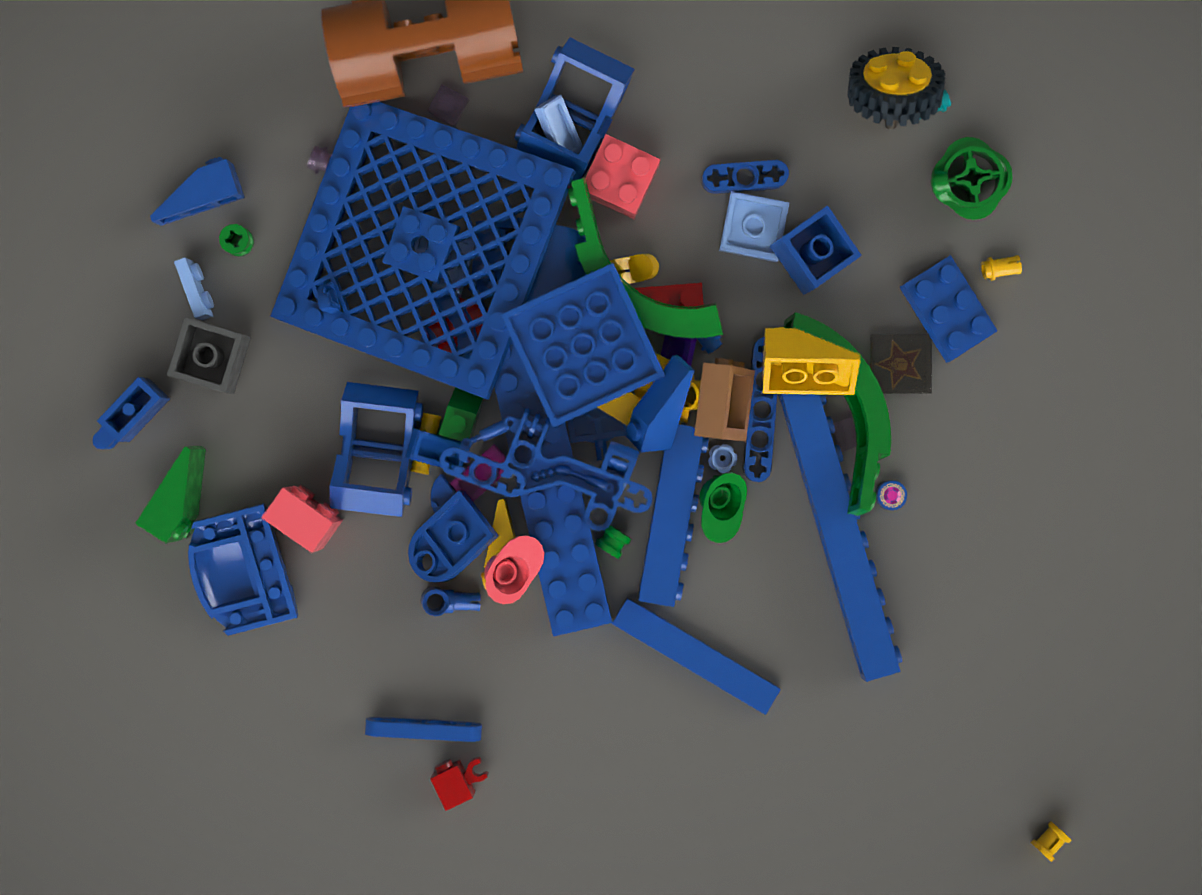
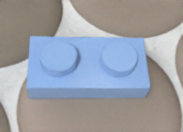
(191, 277)

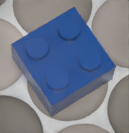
(815, 250)

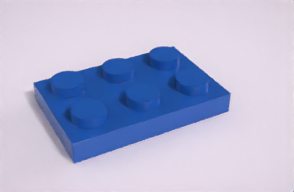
(948, 309)

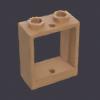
(724, 400)

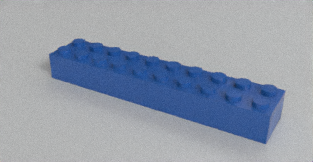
(555, 516)

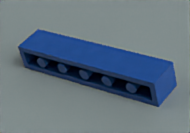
(671, 518)

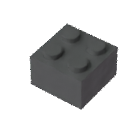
(208, 356)

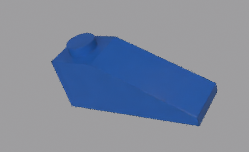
(201, 191)
(660, 409)

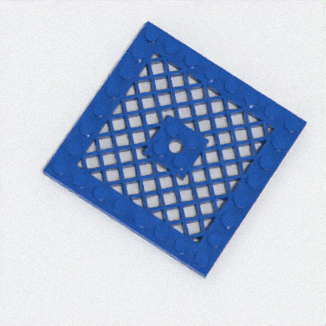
(335, 197)

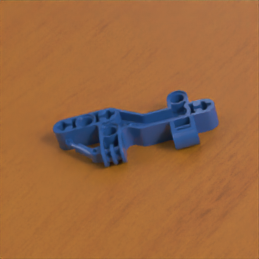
(601, 483)

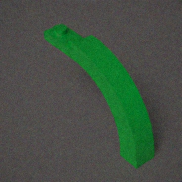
(654, 315)
(869, 417)

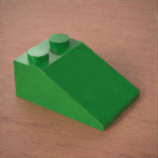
(177, 498)

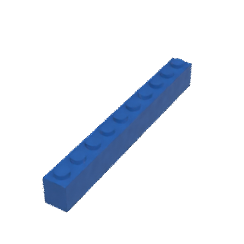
(840, 535)

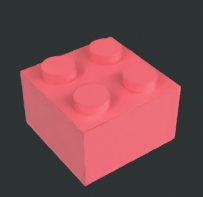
(621, 176)
(303, 518)

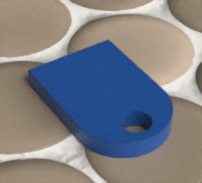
(451, 538)

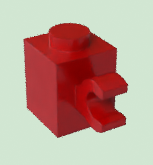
(454, 783)

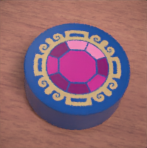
(891, 495)

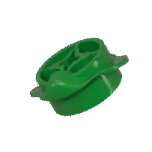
(967, 148)

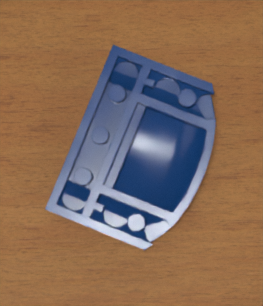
(240, 570)

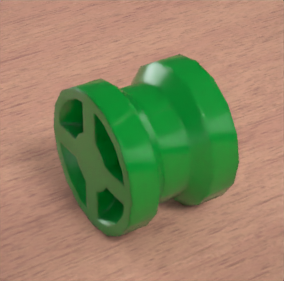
(242, 242)
(613, 541)

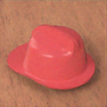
(513, 569)

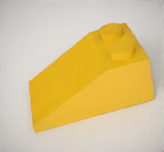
(806, 364)

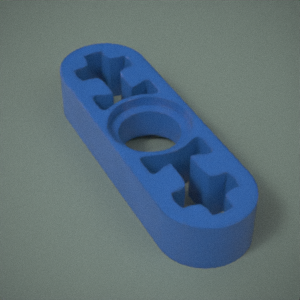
(766, 166)

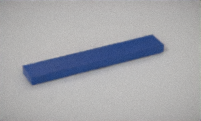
(696, 656)

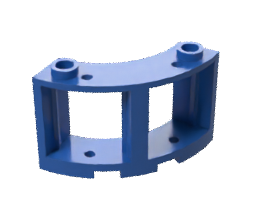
(594, 63)
(368, 498)

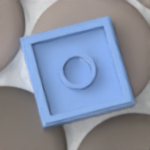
(753, 225)

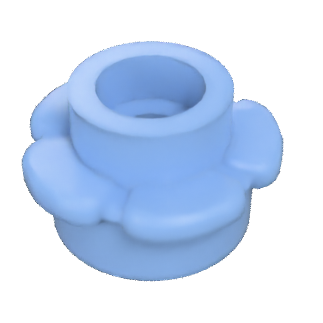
(730, 458)

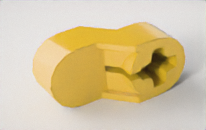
(641, 266)

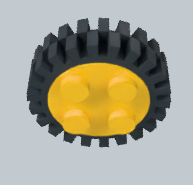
(896, 86)

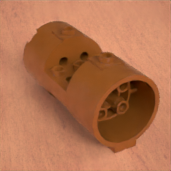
(369, 52)

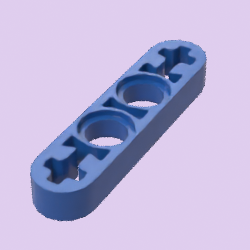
(423, 729)

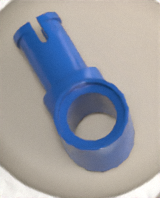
(451, 601)

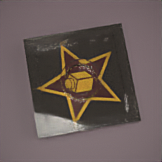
(902, 362)

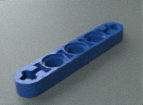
(763, 424)

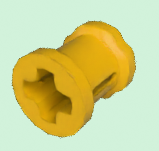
(1051, 841)

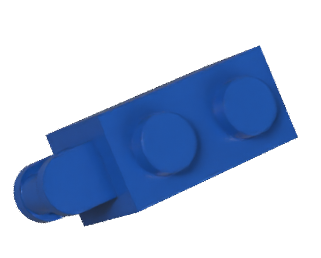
(129, 413)

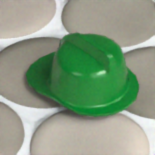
(722, 506)

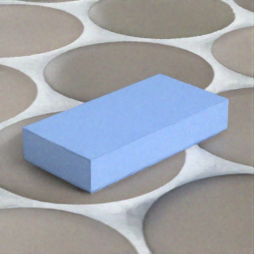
(558, 123)

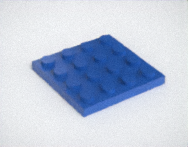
(582, 345)

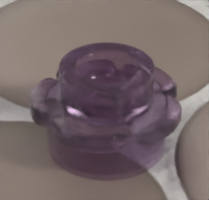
(319, 159)

